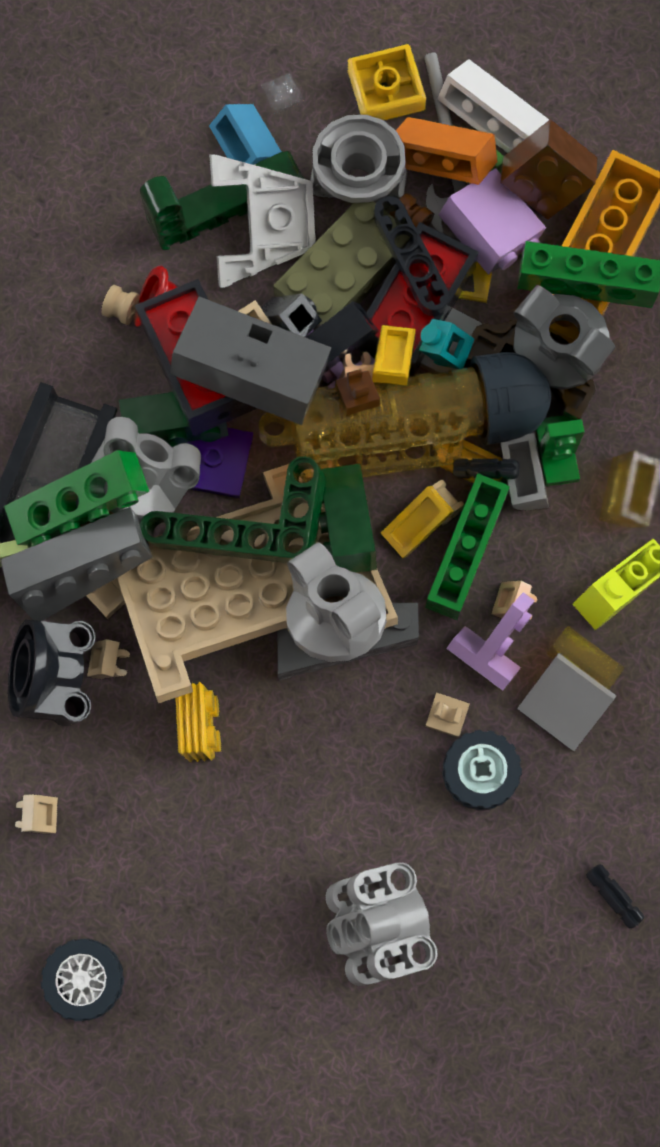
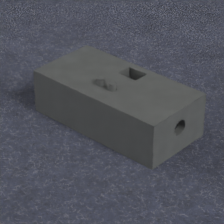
(249, 360)

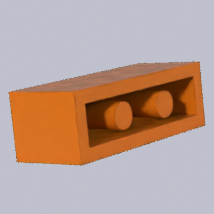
(447, 150)

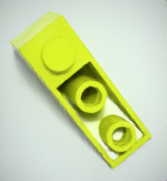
(620, 585)

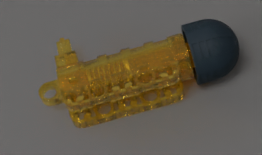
(492, 399)

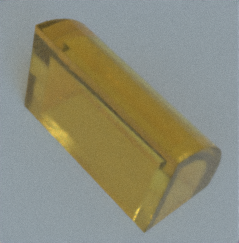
(631, 490)
(586, 657)

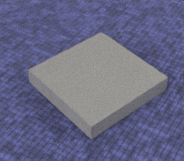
(566, 702)

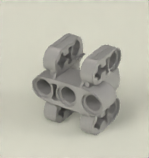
(379, 925)

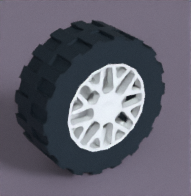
(82, 980)

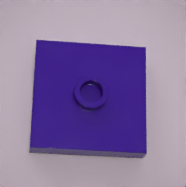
(224, 463)

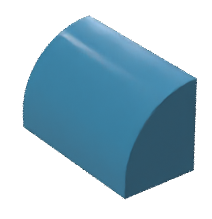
(243, 134)

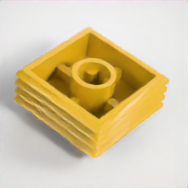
(400, 72)
(195, 724)

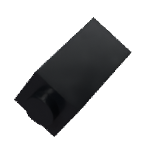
(292, 313)
(344, 332)

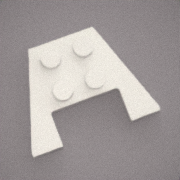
(277, 216)

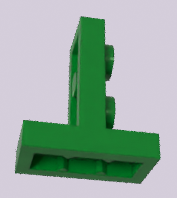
(557, 448)

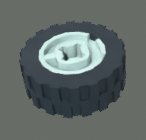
(481, 770)

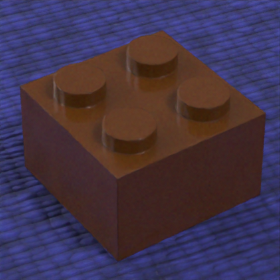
(549, 169)

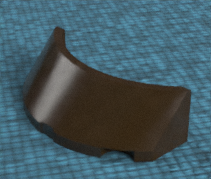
(500, 339)

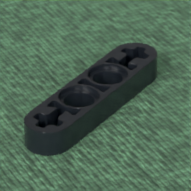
(407, 257)

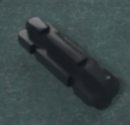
(487, 467)
(615, 896)

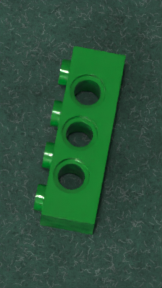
(590, 274)
(30, 513)
(467, 546)

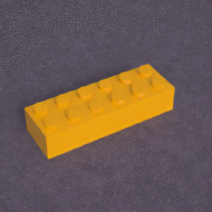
(613, 218)

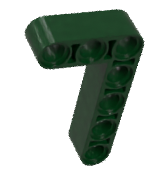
(209, 207)
(247, 531)

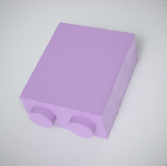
(491, 222)

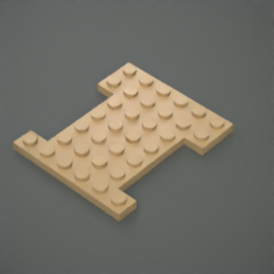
(207, 602)

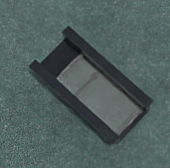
(51, 444)

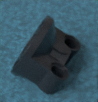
(48, 671)

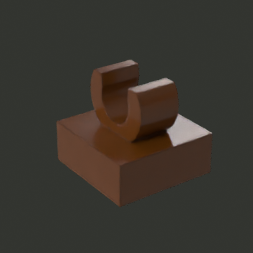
(357, 392)

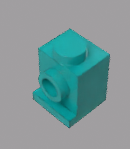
(438, 339)

